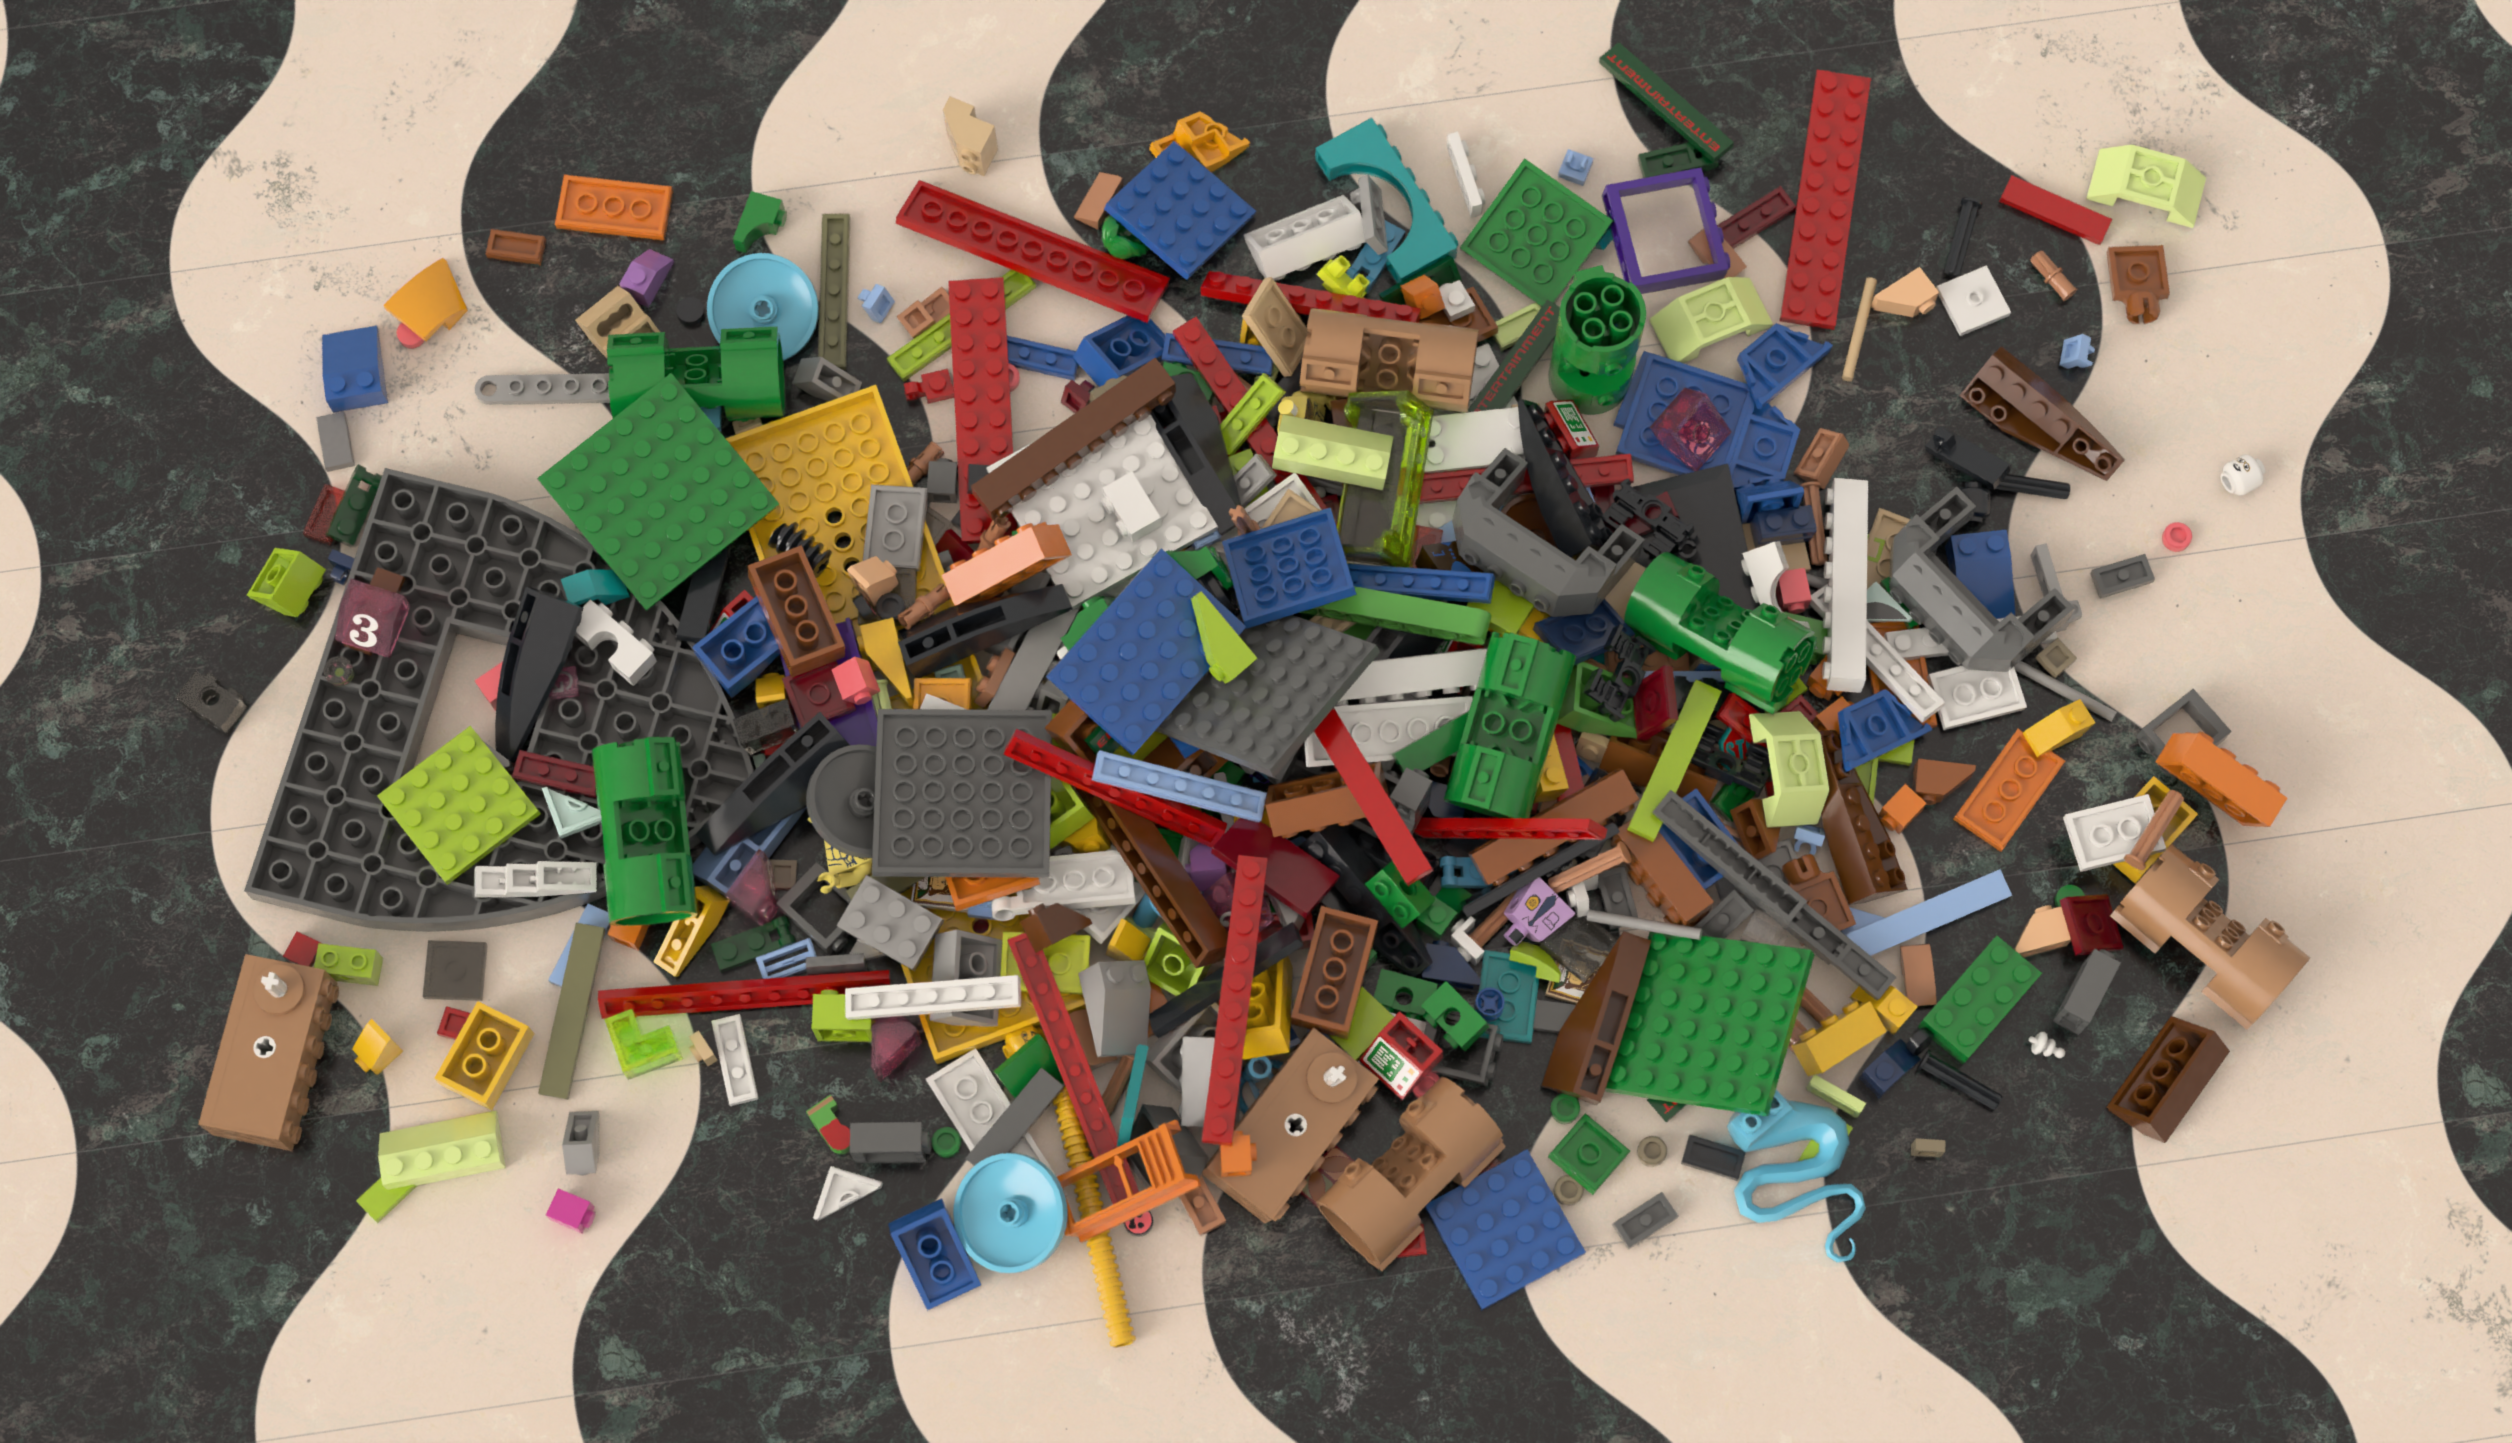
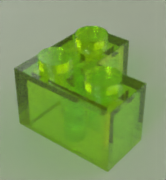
(638, 1051)

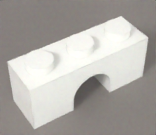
(632, 656)

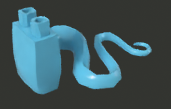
(1788, 1124)

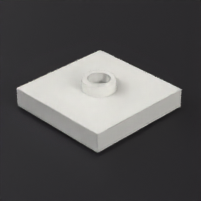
(1973, 300)

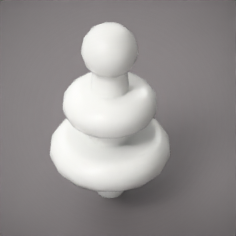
(2047, 1047)

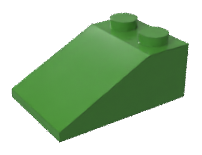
(1582, 713)

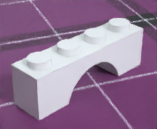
(1765, 568)

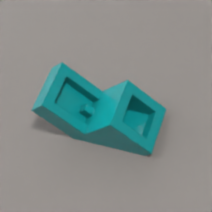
(594, 585)

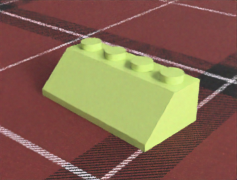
(1332, 452)
(441, 1151)

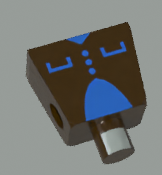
(1443, 557)

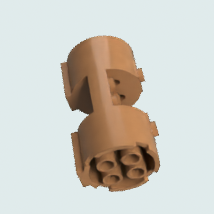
(1380, 354)
(2173, 904)
(1380, 1202)

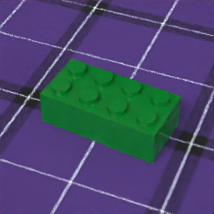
(1980, 999)

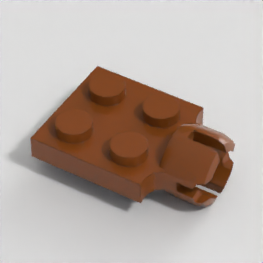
(2138, 280)
(1478, 319)
(1819, 890)

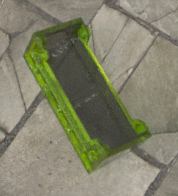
(1376, 523)

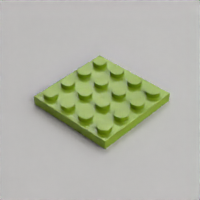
(458, 805)

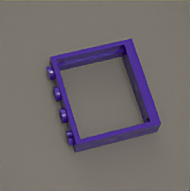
(1623, 243)

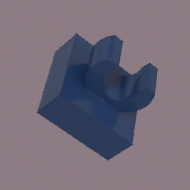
(342, 566)

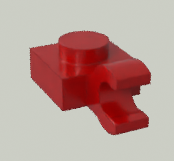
(934, 385)

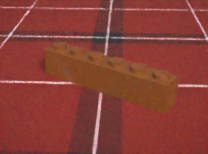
(1595, 801)

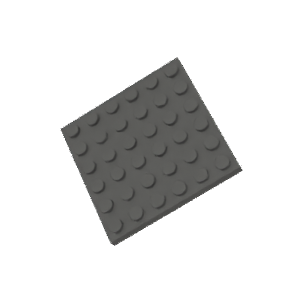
(1276, 699)
(953, 798)

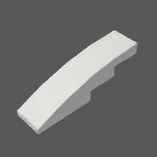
(535, 880)

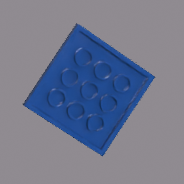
(1180, 210)
(1657, 388)
(1288, 568)
(1504, 1229)

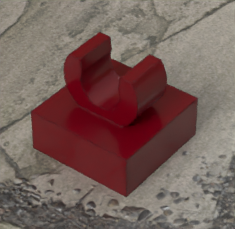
(1076, 396)

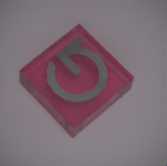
(566, 684)

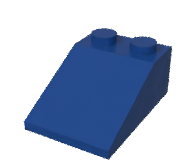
(1119, 349)
(353, 369)
(1771, 496)
(1984, 568)
(739, 648)
(1701, 870)
(934, 1254)

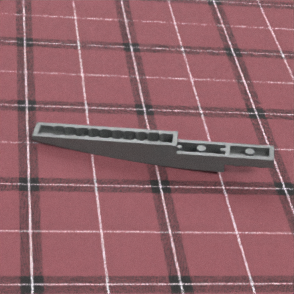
(1773, 895)

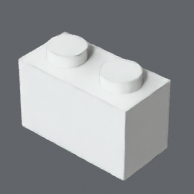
(1131, 506)

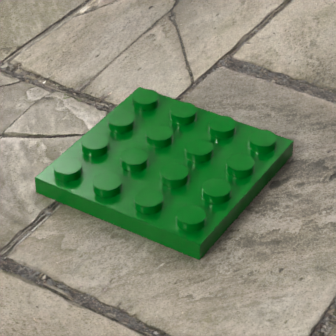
(1536, 234)

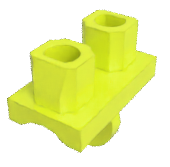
(1339, 282)

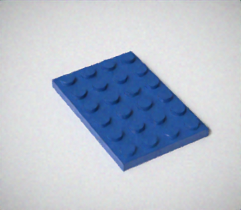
(1140, 654)

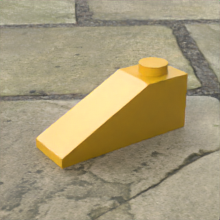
(882, 648)
(689, 935)

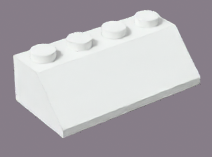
(1306, 238)

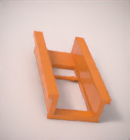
(1164, 1172)

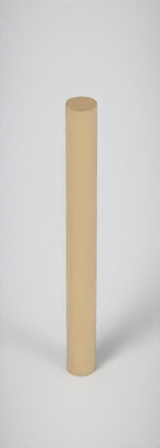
(1859, 329)

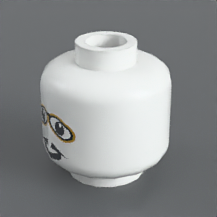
(2242, 475)

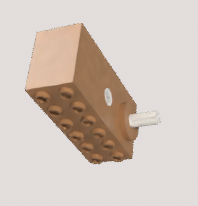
(269, 1053)
(1318, 1094)

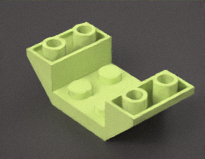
(2148, 179)
(1709, 317)
(1795, 766)

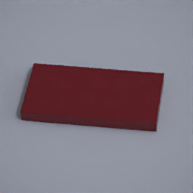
(1291, 873)

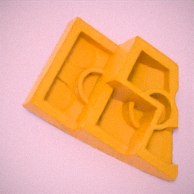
(1203, 140)
(428, 301)

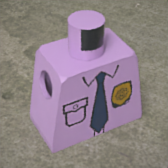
(1535, 913)

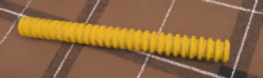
(1099, 1246)

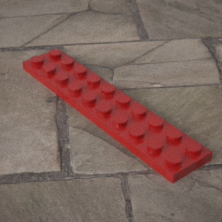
(1825, 200)
(1032, 251)
(980, 389)

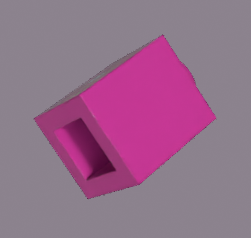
(571, 1211)

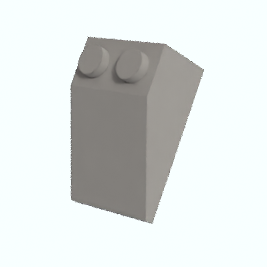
(1117, 1005)

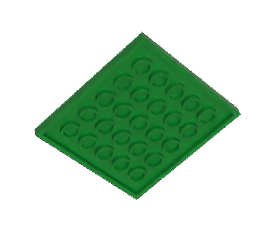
(658, 492)
(1711, 1022)

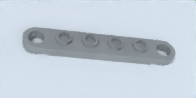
(545, 389)

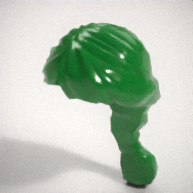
(1120, 241)

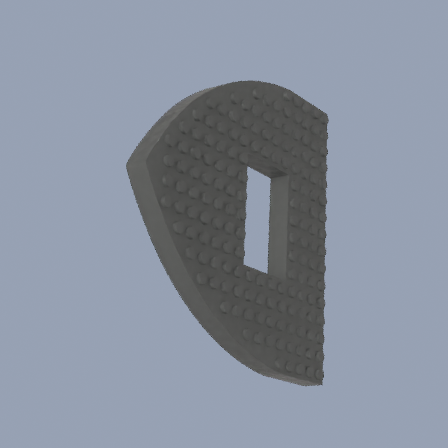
(465, 571)

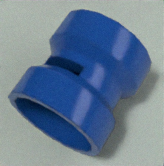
(1489, 999)

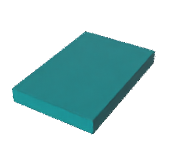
(1520, 991)
(1132, 1094)

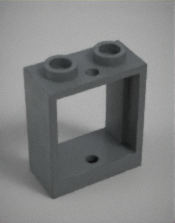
(2197, 710)
(798, 894)
(2087, 991)
(1488, 1066)
(889, 1142)

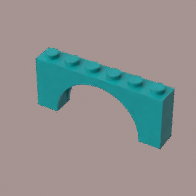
(1367, 151)

